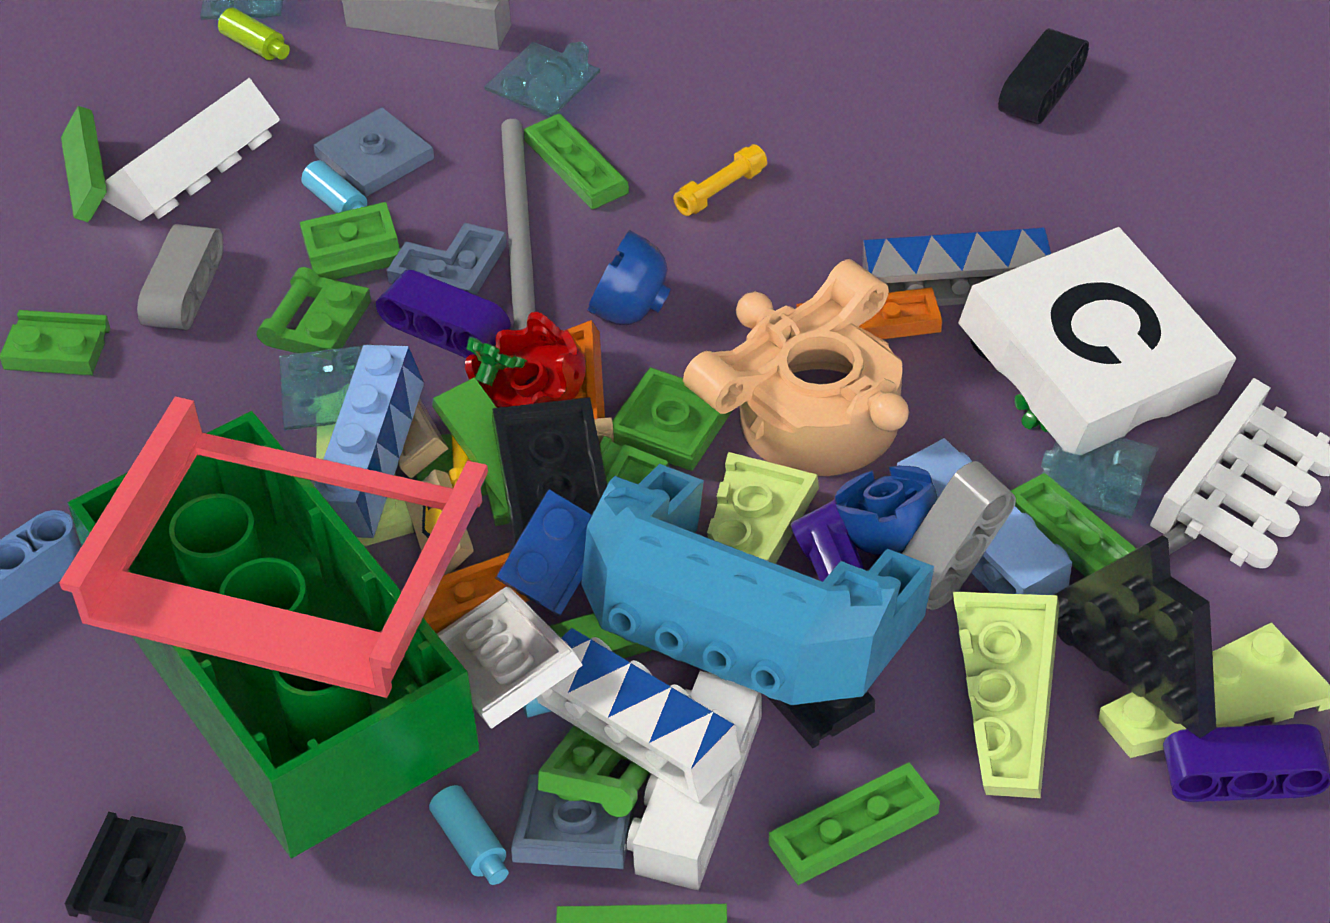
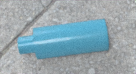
(331, 187)
(469, 834)

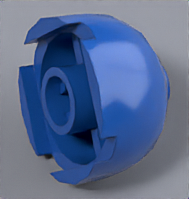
(631, 283)
(886, 509)

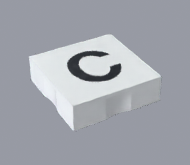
(1095, 341)

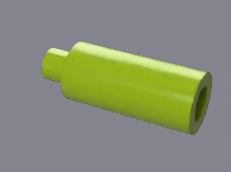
(252, 34)

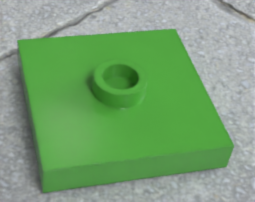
(667, 420)

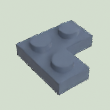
(462, 265)

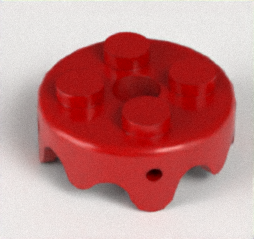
(548, 353)

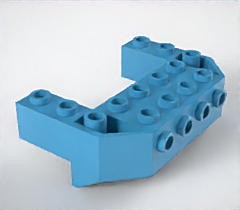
(737, 611)

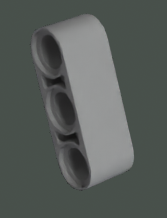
(180, 277)
(960, 529)

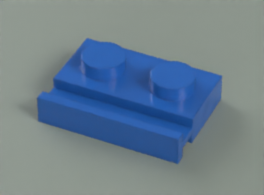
(549, 554)

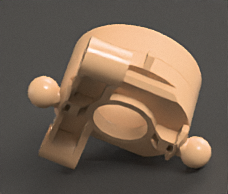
(804, 423)

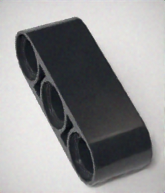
(1043, 76)

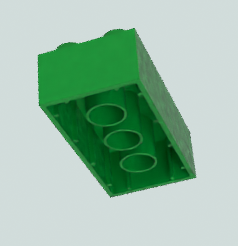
(295, 745)

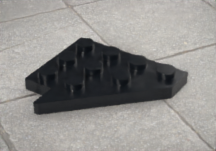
(1146, 633)

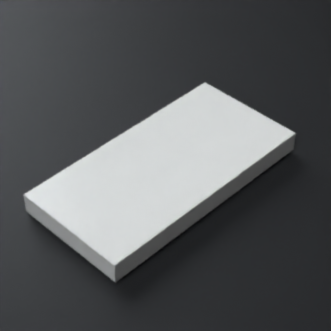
(507, 655)

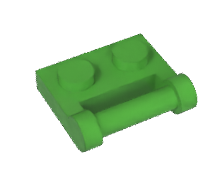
(326, 323)
(581, 772)

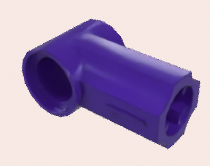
(825, 540)

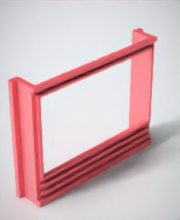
(241, 628)

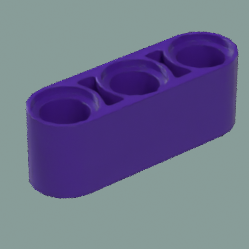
(440, 313)
(1247, 763)

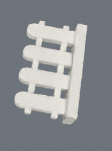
(1228, 487)

